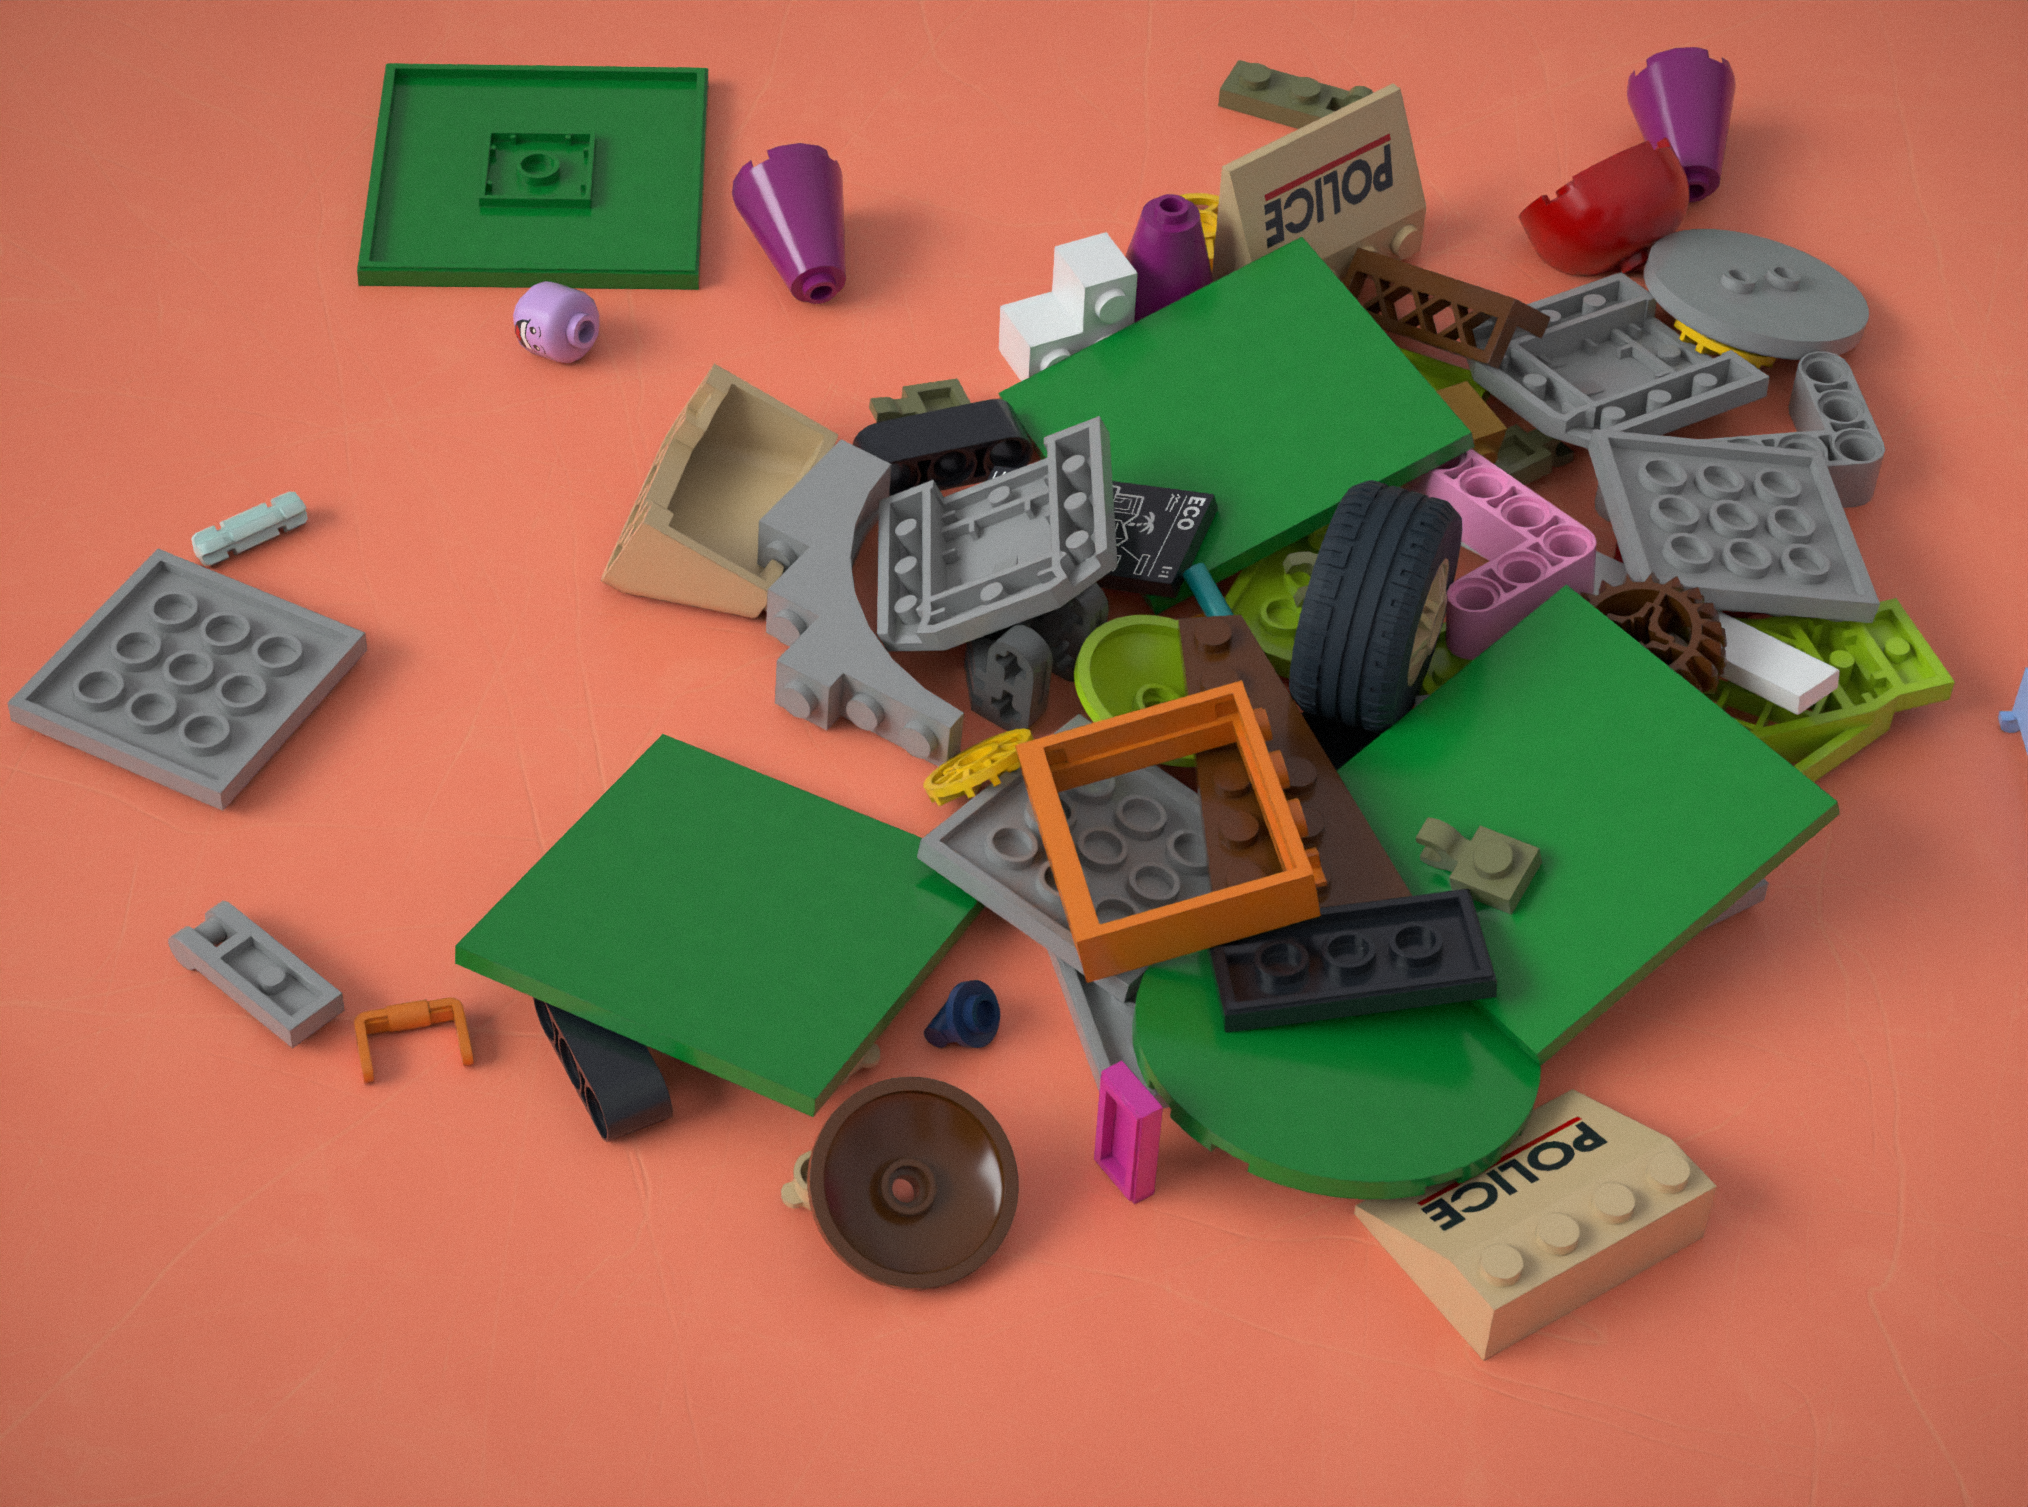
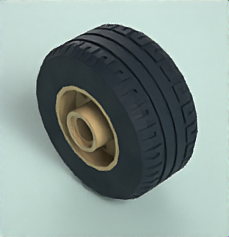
(1374, 606)

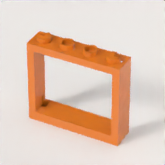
(1149, 739)

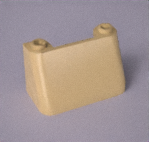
(704, 497)

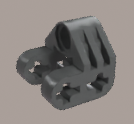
(1013, 666)

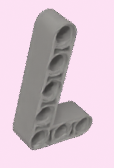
(1828, 419)

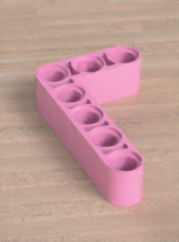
(1524, 537)

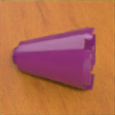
(1691, 104)
(797, 217)
(1168, 254)

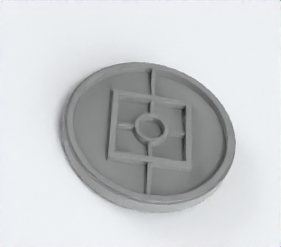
(1755, 293)

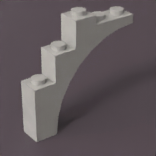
(833, 654)

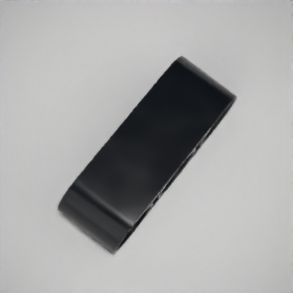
(948, 445)
(608, 1071)

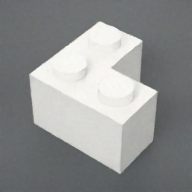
(1088, 302)

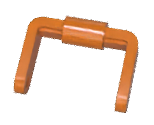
(410, 1016)

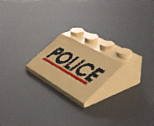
(1333, 183)
(1547, 1225)

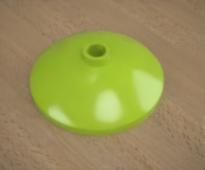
(1129, 668)

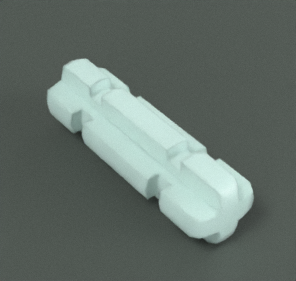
(249, 528)

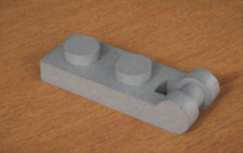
(258, 973)

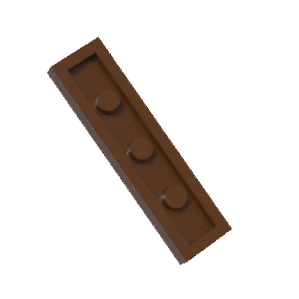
(1432, 294)

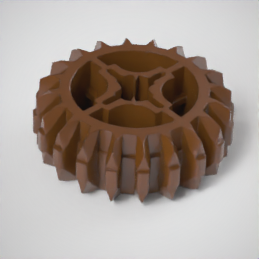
(1655, 611)

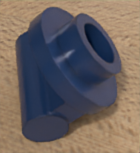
(967, 1017)

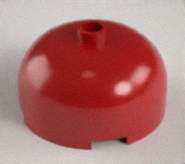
(1610, 212)

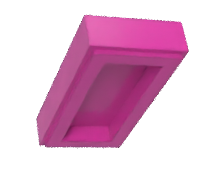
(1127, 1132)

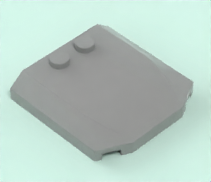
(1612, 368)
(997, 548)

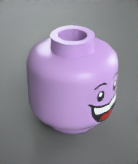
(556, 322)

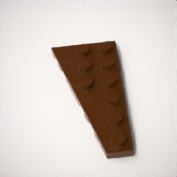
(1234, 830)

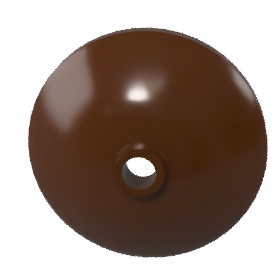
(949, 1155)

